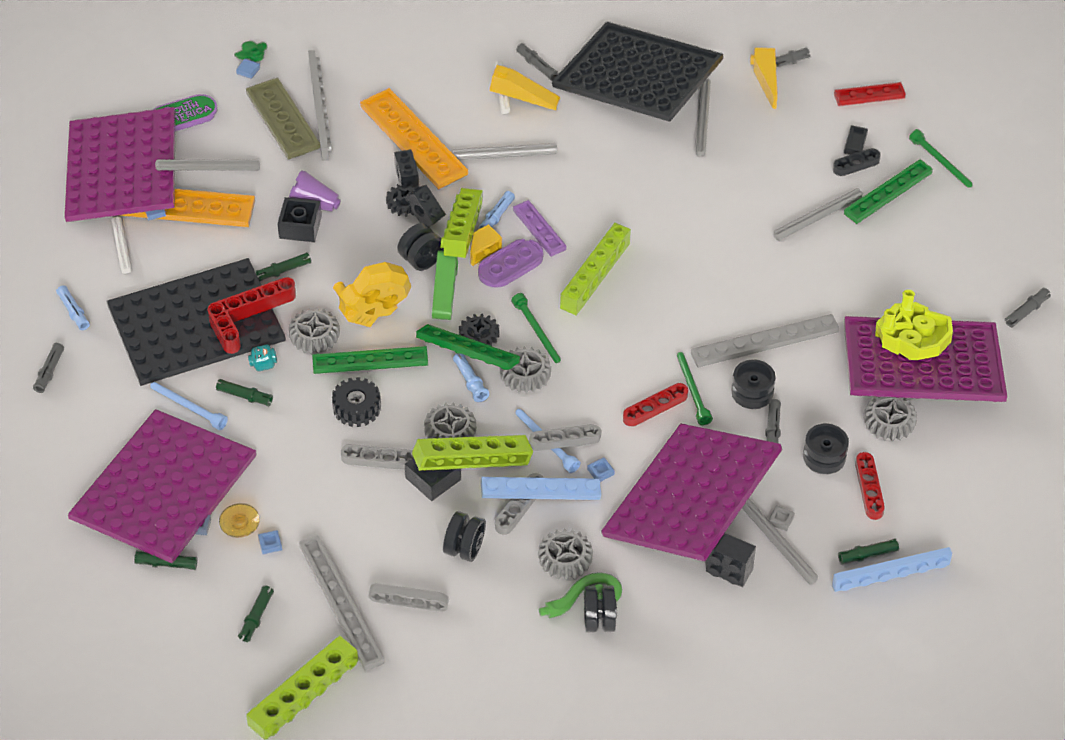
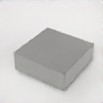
(781, 518)

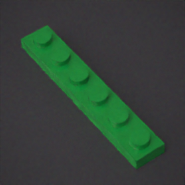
(888, 191)
(468, 347)
(370, 360)

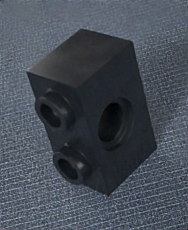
(406, 168)
(424, 205)

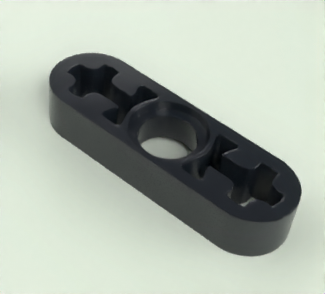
(845, 166)

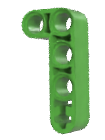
(444, 286)

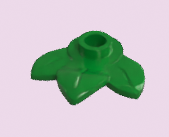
(251, 50)

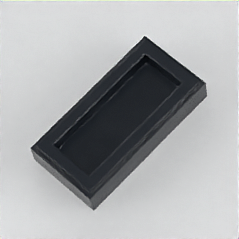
(855, 140)

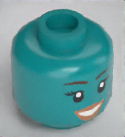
(262, 358)

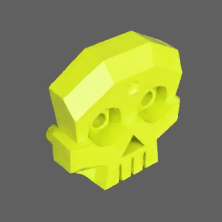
(914, 329)

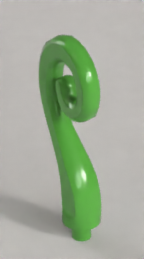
(560, 606)

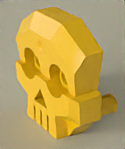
(373, 293)

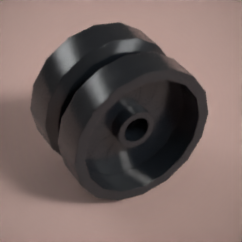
(420, 246)
(753, 384)
(825, 448)
(464, 536)
(600, 609)

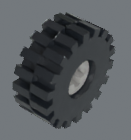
(356, 412)

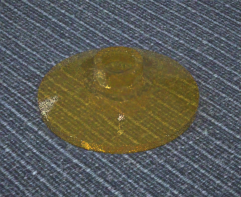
(237, 514)

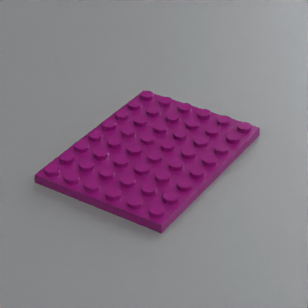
(114, 164)
(964, 370)
(162, 485)
(692, 491)

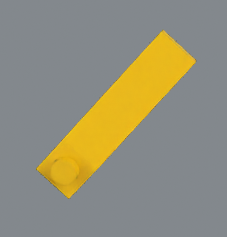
(765, 71)
(515, 85)

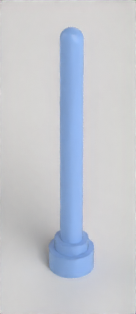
(217, 420)
(569, 462)

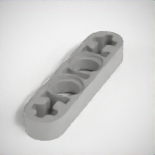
(587, 435)
(378, 460)
(513, 519)
(408, 597)

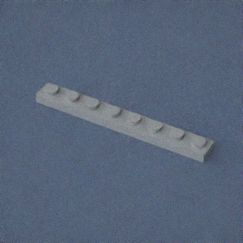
(319, 98)
(764, 340)
(341, 602)

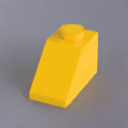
(484, 243)

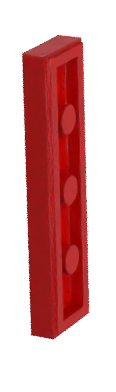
(869, 94)

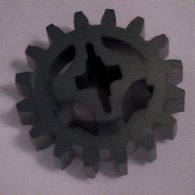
(400, 204)
(480, 329)

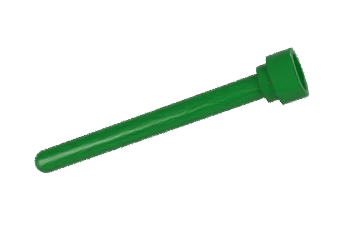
(917, 137)
(520, 303)
(703, 415)

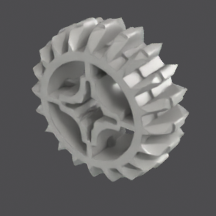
(314, 330)
(537, 371)
(458, 418)
(901, 422)
(567, 560)

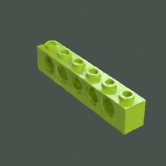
(462, 222)
(595, 269)
(472, 452)
(291, 690)

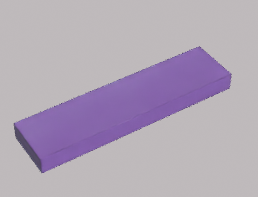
(539, 228)

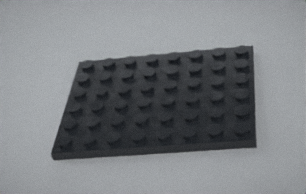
(638, 71)
(170, 328)

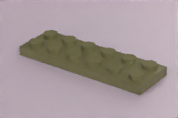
(283, 118)

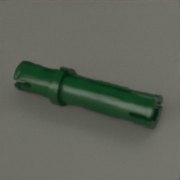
(284, 266)
(250, 394)
(860, 553)
(180, 562)
(252, 620)

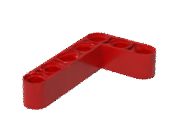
(244, 305)

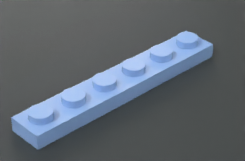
(540, 488)
(892, 569)

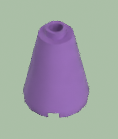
(312, 189)

